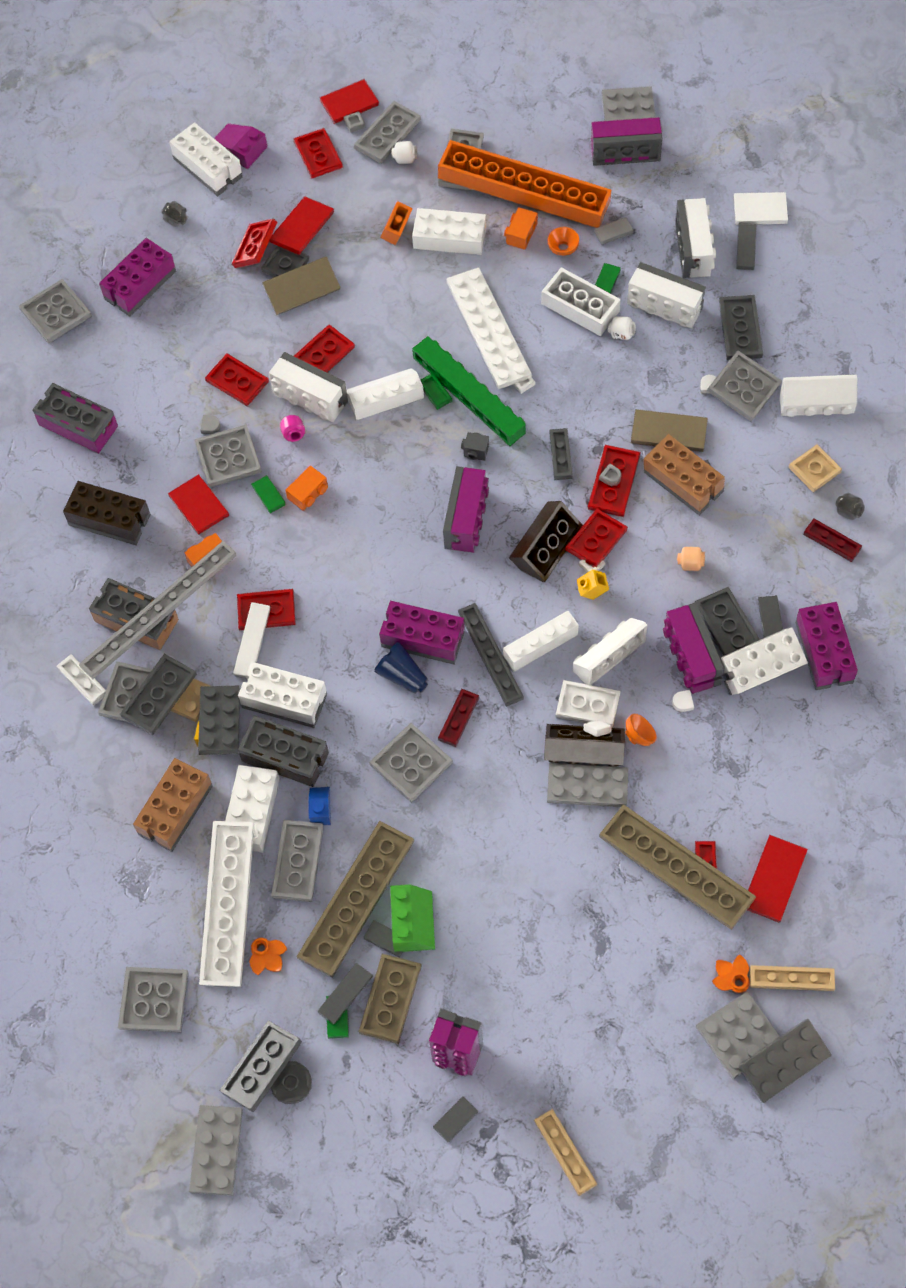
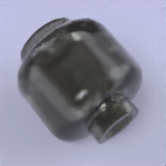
(174, 213)
(850, 506)

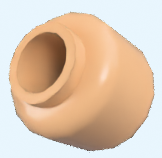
(691, 559)

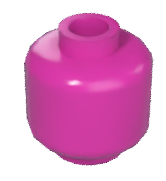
(292, 428)

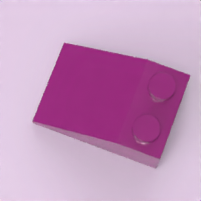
(243, 142)

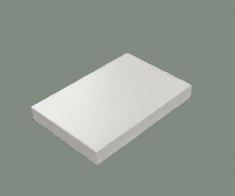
(760, 208)
(587, 703)

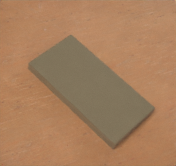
(301, 285)
(653, 427)
(390, 998)

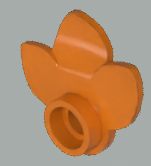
(269, 957)
(730, 973)

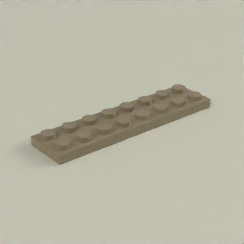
(677, 867)
(355, 899)

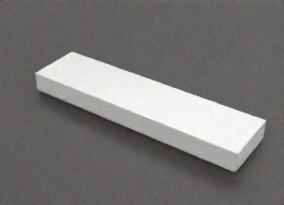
(251, 638)

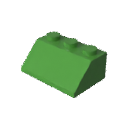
(412, 918)

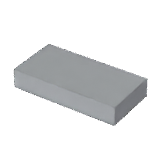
(613, 231)

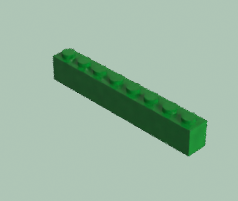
(469, 391)

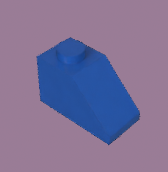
(319, 805)

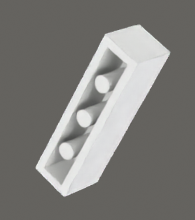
(540, 641)

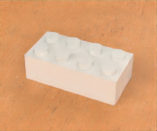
(449, 231)
(580, 301)
(254, 801)

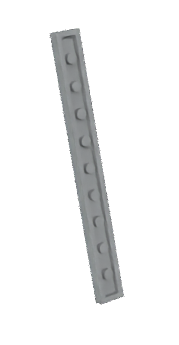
(157, 610)

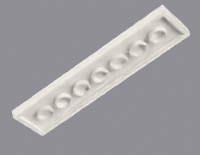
(488, 328)
(227, 904)

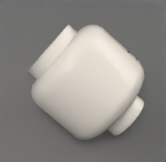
(404, 152)
(622, 328)

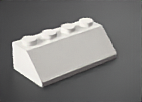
(385, 393)
(818, 395)
(610, 650)

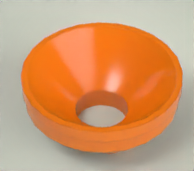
(566, 236)
(640, 730)

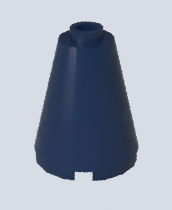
(402, 669)

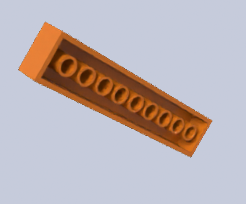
(524, 184)

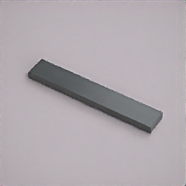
(491, 655)

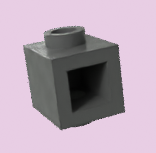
(475, 446)

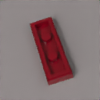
(832, 540)
(458, 717)

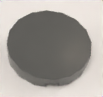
(292, 1083)

